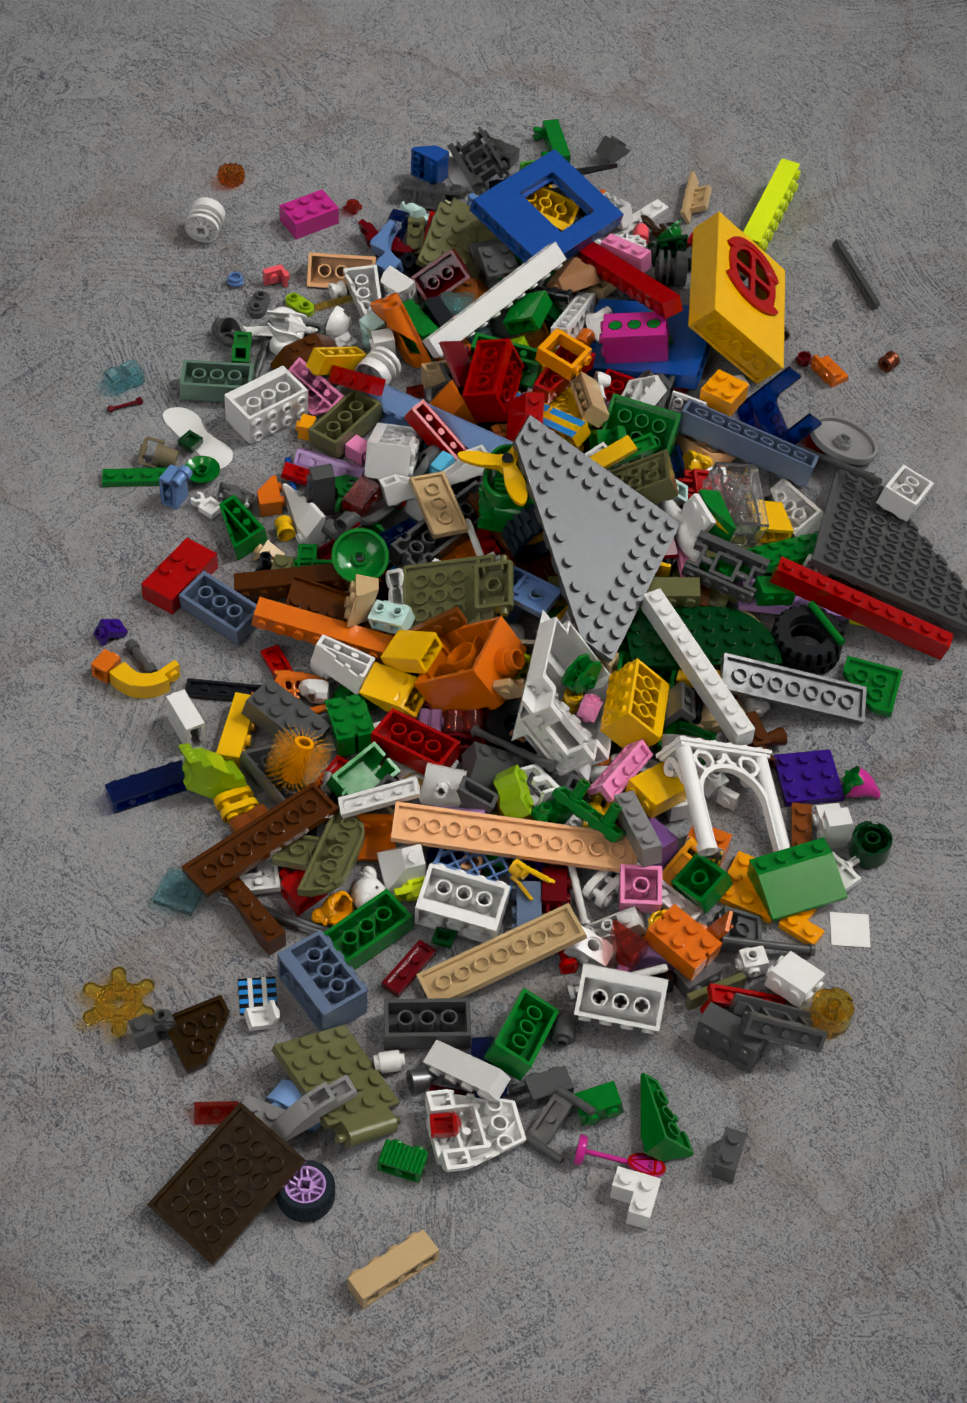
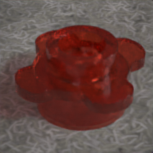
(352, 206)

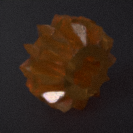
(231, 175)

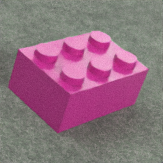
(309, 214)

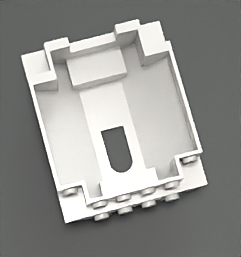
(540, 719)

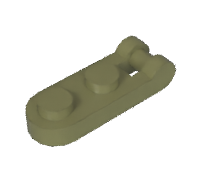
(416, 234)

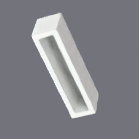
(466, 1070)

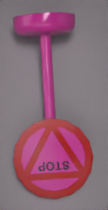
(637, 1162)

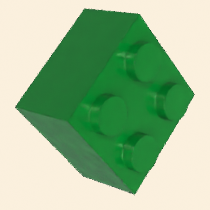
(702, 882)

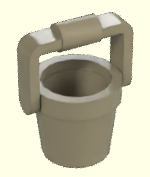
(163, 454)

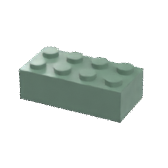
(212, 379)

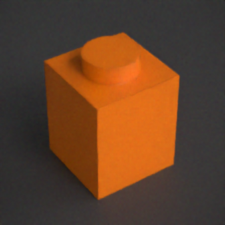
(103, 664)

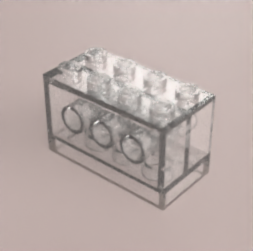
(743, 498)

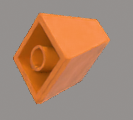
(451, 401)

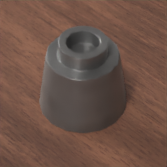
(418, 1080)

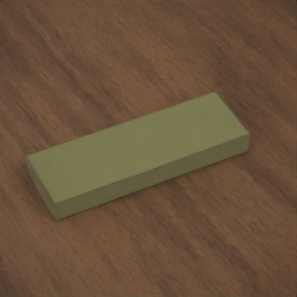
(698, 997)

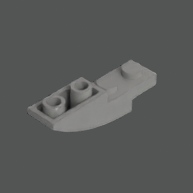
(312, 1106)

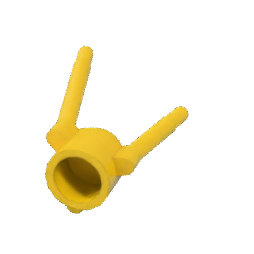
(521, 870)

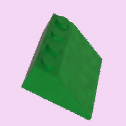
(642, 419)
(797, 879)

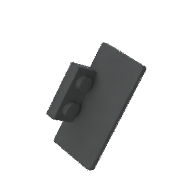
(430, 195)

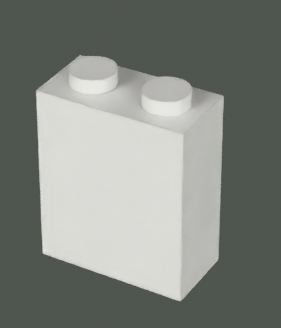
(186, 719)

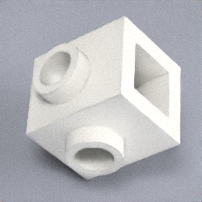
(714, 782)
(752, 961)

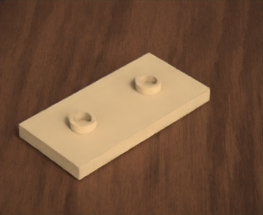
(438, 505)

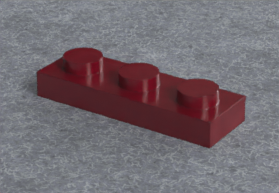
(408, 967)

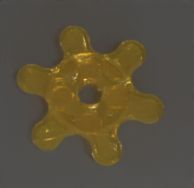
(117, 989)

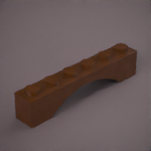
(261, 923)

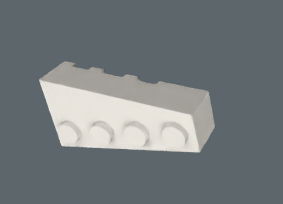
(363, 286)

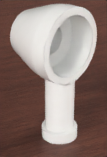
(603, 381)

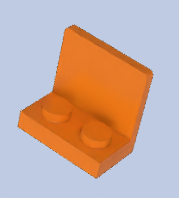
(377, 835)

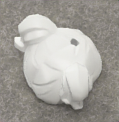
(366, 887)

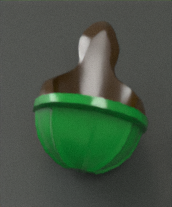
(662, 230)

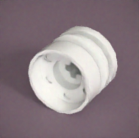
(205, 220)
(380, 363)

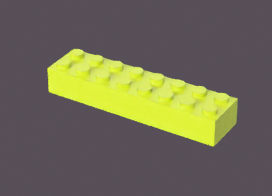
(773, 203)

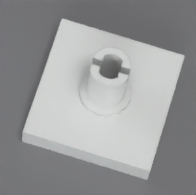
(441, 786)

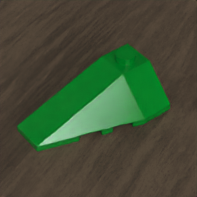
(658, 1124)

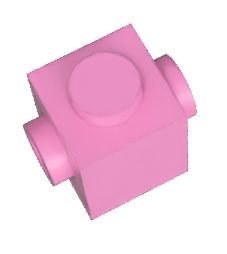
(589, 708)

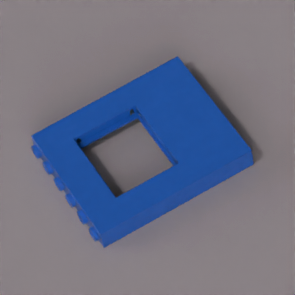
(525, 229)
(686, 354)

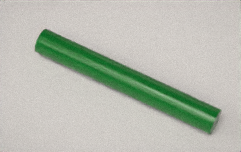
(827, 624)

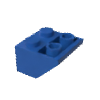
(430, 163)

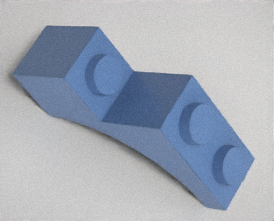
(381, 247)

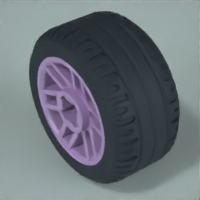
(308, 1193)

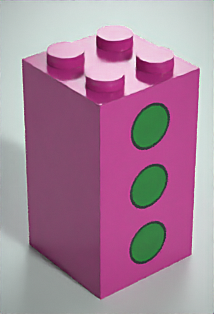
(634, 337)

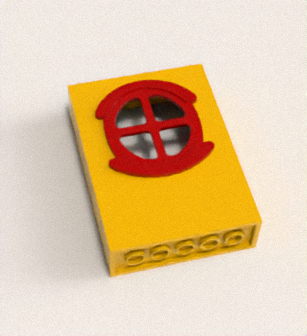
(728, 314)

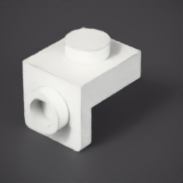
(262, 1017)

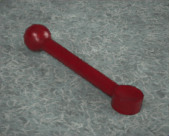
(138, 401)

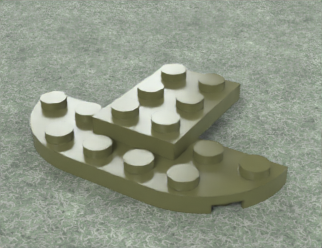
(325, 858)

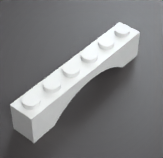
(397, 487)

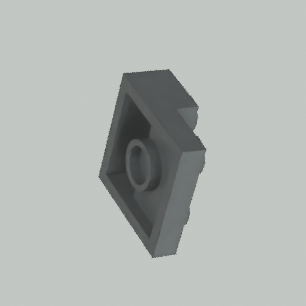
(744, 926)

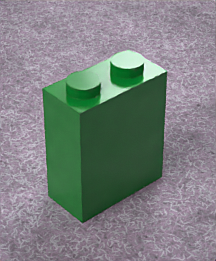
(528, 313)

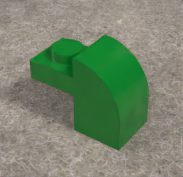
(242, 347)
(606, 436)

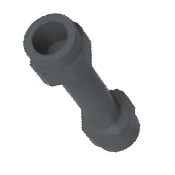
(134, 648)

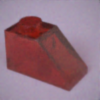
(627, 945)

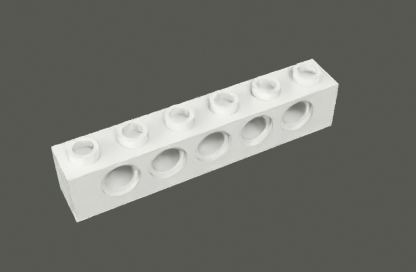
(574, 316)

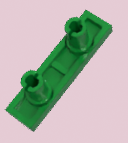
(581, 809)

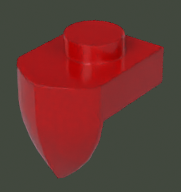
(445, 1125)

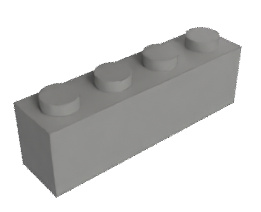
(638, 829)

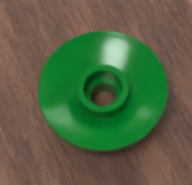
(203, 468)

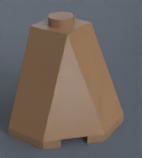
(574, 276)

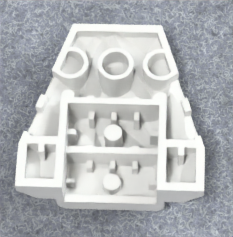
(486, 1129)

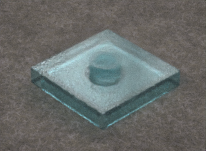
(177, 893)

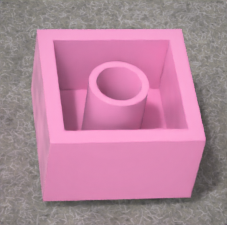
(640, 888)

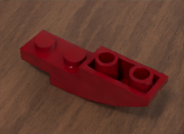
(398, 247)

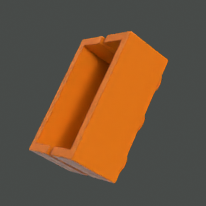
(682, 942)

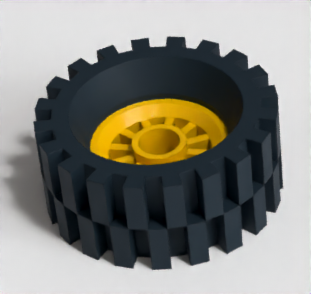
(525, 536)

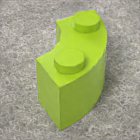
(514, 792)

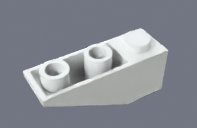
(630, 918)

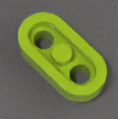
(299, 304)

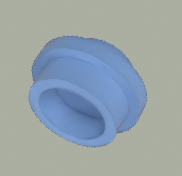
(235, 279)

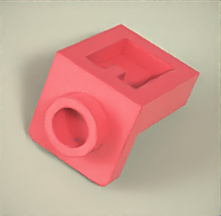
(275, 275)

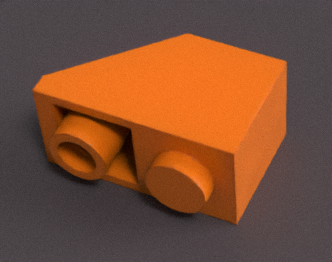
(269, 498)

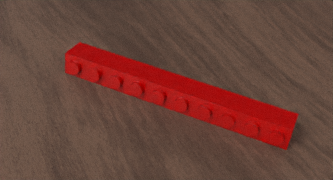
(632, 281)
(862, 608)

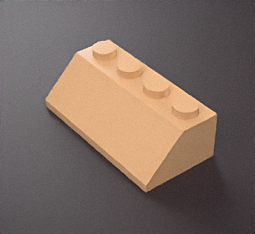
(328, 268)

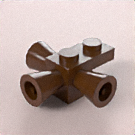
(763, 739)

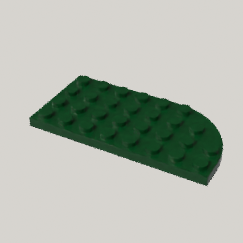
(714, 630)

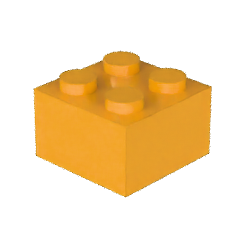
(724, 392)

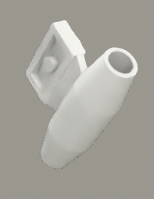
(693, 519)

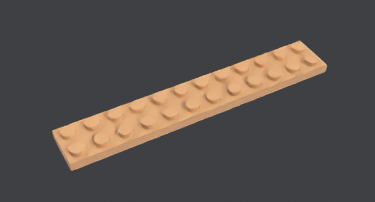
(508, 837)

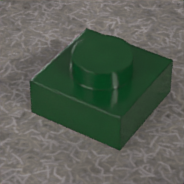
(190, 441)

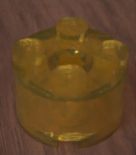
(832, 1011)

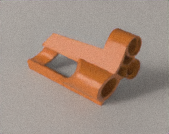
(397, 319)

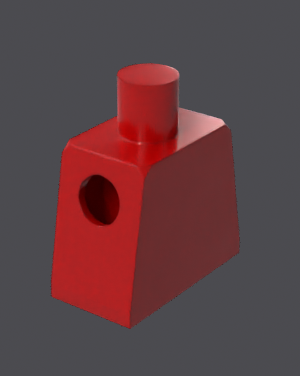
(289, 886)

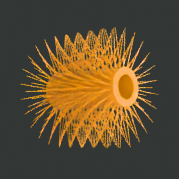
(297, 759)

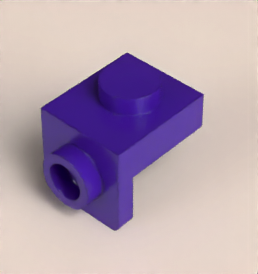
(109, 629)

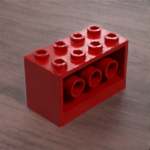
(492, 380)

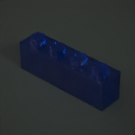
(145, 787)

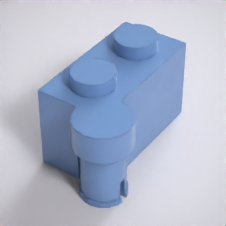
(174, 485)

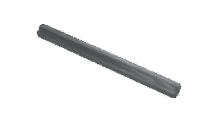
(856, 274)
(285, 918)

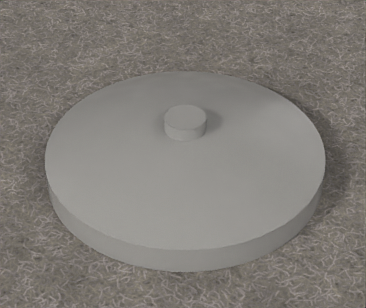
(845, 440)

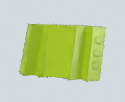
(209, 772)

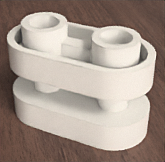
(606, 896)

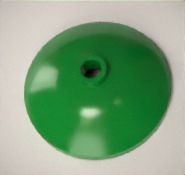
(364, 544)

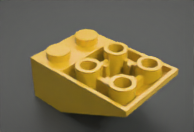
(392, 689)

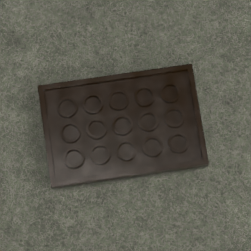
(227, 1183)

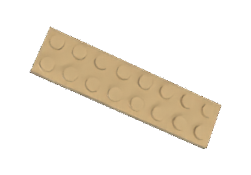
(503, 955)

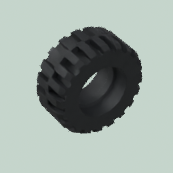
(805, 658)

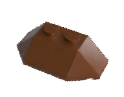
(300, 348)

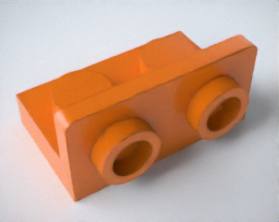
(828, 370)

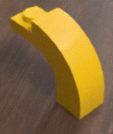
(144, 684)

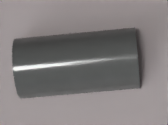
(254, 762)

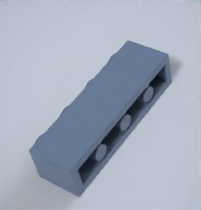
(524, 908)

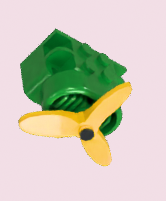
(502, 486)

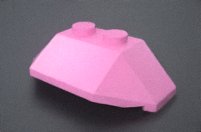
(321, 393)

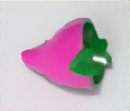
(859, 784)

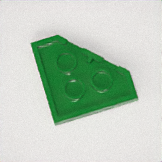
(880, 680)

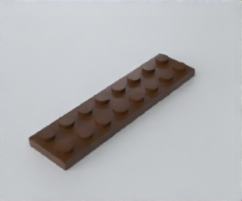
(259, 839)

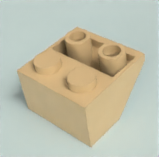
(361, 599)

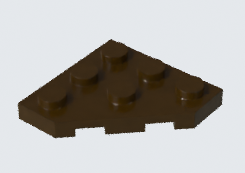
(198, 1032)

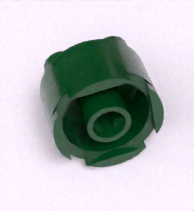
(870, 844)

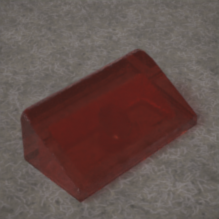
(212, 1111)

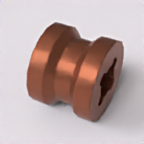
(889, 361)

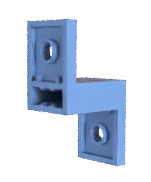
(524, 587)

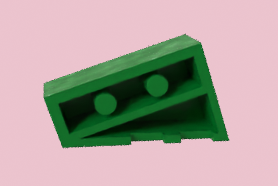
(242, 527)

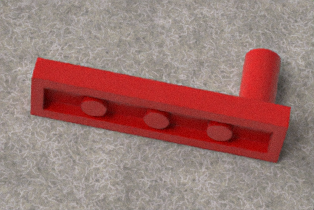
(723, 996)

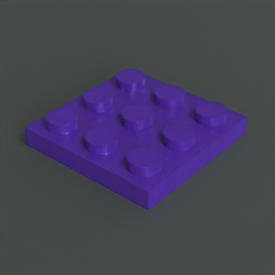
(808, 777)

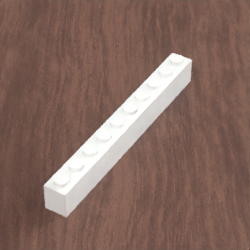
(497, 298)
(697, 668)

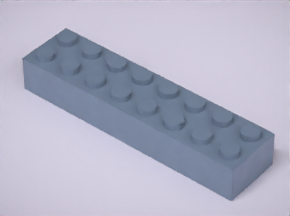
(747, 443)

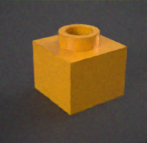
(303, 425)

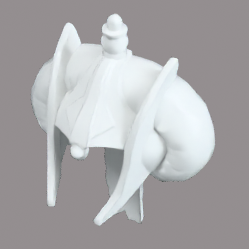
(286, 328)

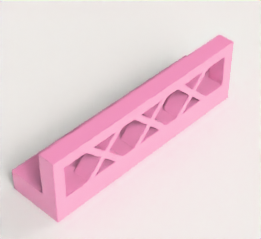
(621, 769)

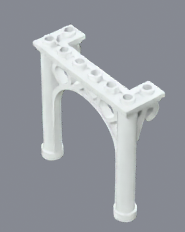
(750, 766)

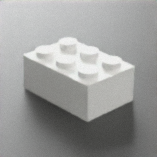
(904, 493)

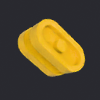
(235, 802)

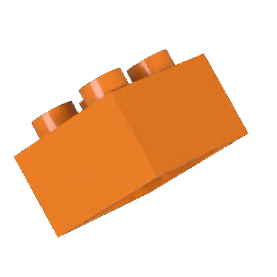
(470, 664)

